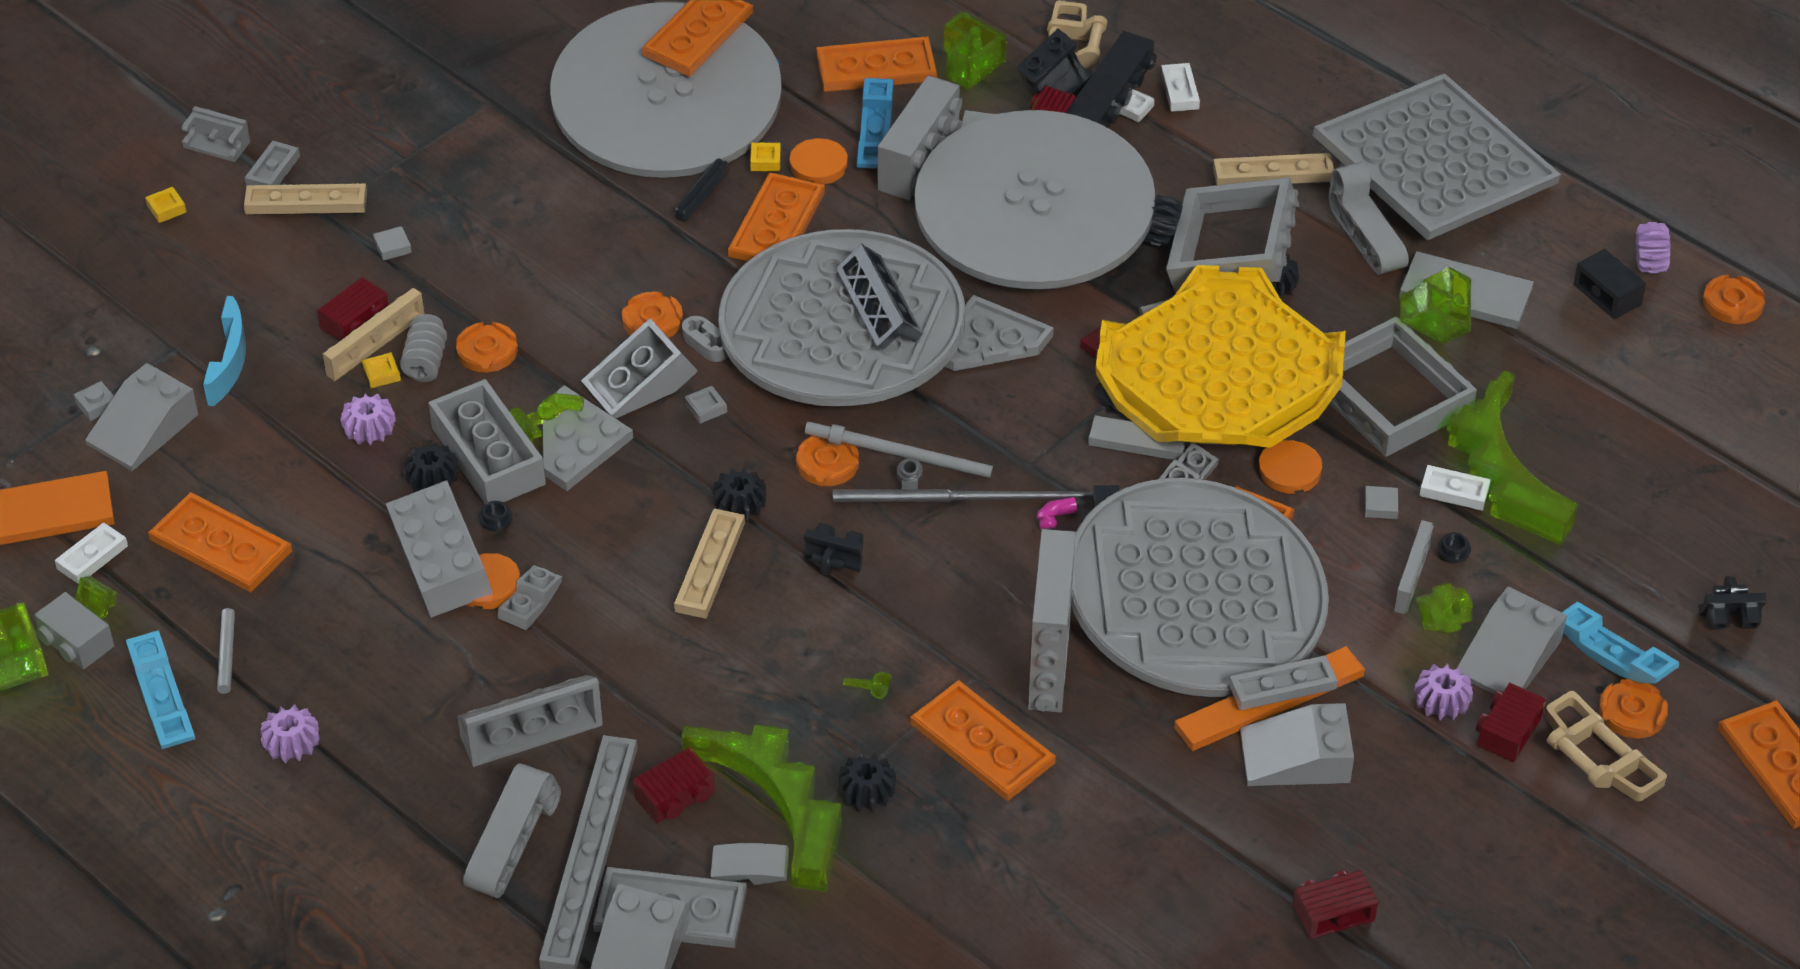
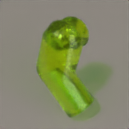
(558, 403)

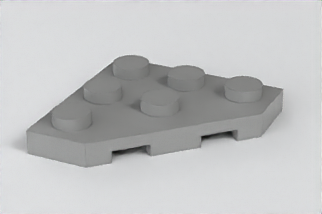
(997, 336)
(580, 442)

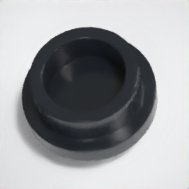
(495, 516)
(1454, 547)

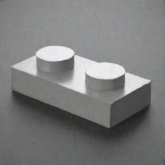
(273, 164)

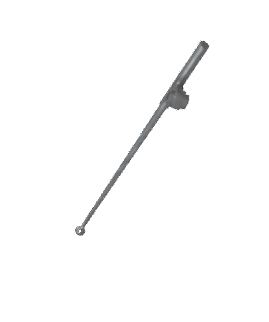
(911, 493)

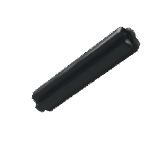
(701, 190)

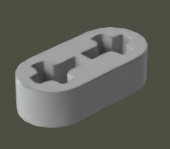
(702, 341)

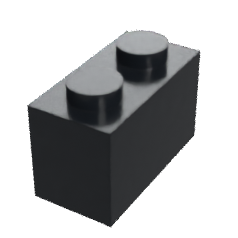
(1609, 284)

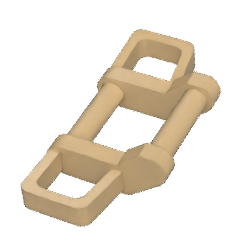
(1085, 30)
(1602, 775)

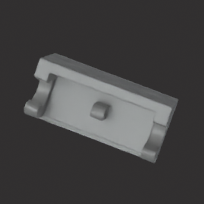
(215, 134)

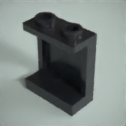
(1054, 65)

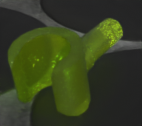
(877, 686)

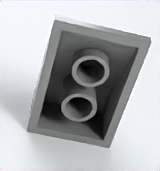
(639, 371)
(142, 417)
(1513, 642)
(1299, 747)
(640, 930)

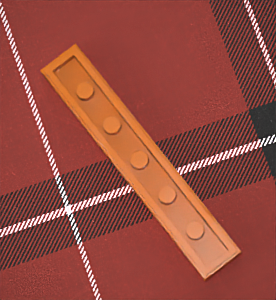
(1226, 718)

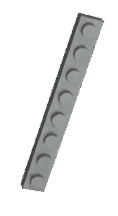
(588, 854)

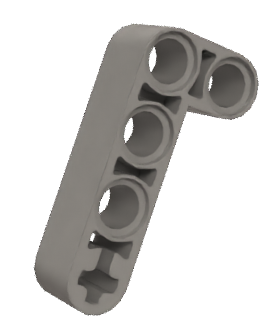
(1363, 220)
(523, 800)

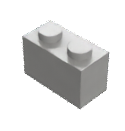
(73, 631)

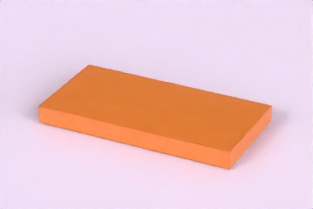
(696, 33)
(900, 59)
(777, 214)
(55, 507)
(220, 542)
(983, 740)
(1770, 750)

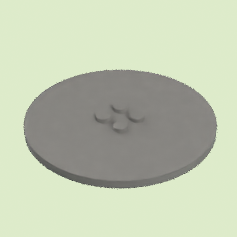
(652, 117)
(1034, 199)
(803, 338)
(1196, 584)

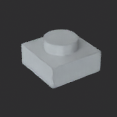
(93, 400)

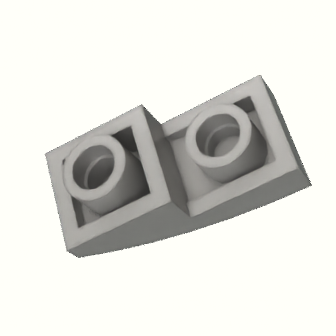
(1193, 464)
(531, 597)
(751, 861)

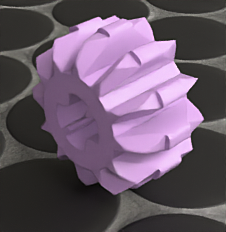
(1653, 247)
(368, 419)
(1443, 691)
(289, 733)

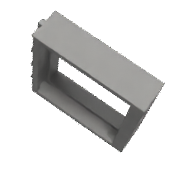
(1230, 198)
(1423, 358)
(1051, 620)

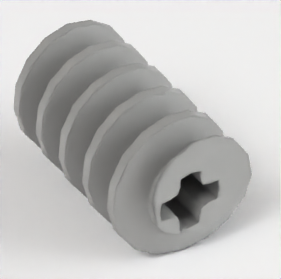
(423, 348)

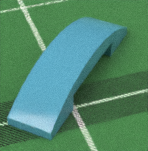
(223, 375)
(1613, 652)
(159, 690)

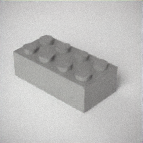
(915, 134)
(487, 443)
(439, 548)

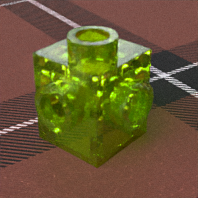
(1445, 608)

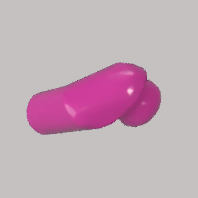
(1055, 508)

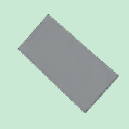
(1493, 294)
(712, 904)

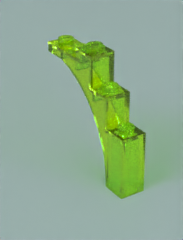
(1515, 491)
(791, 786)

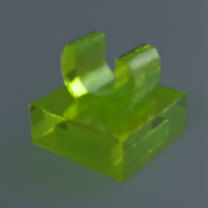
(528, 423)
(95, 596)

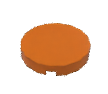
(818, 161)
(1733, 299)
(662, 310)
(486, 347)
(826, 462)
(1290, 467)
(502, 577)
(1633, 709)

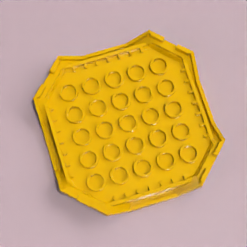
(1221, 363)

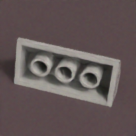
(531, 720)

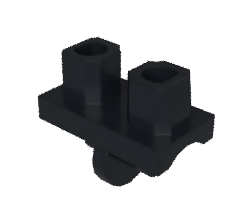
(833, 551)
(1729, 600)

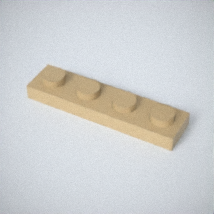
(1299, 168)
(305, 198)
(372, 334)
(709, 563)

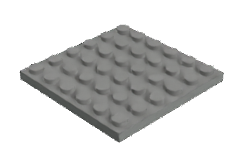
(1437, 156)

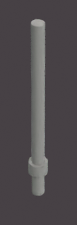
(838, 435)

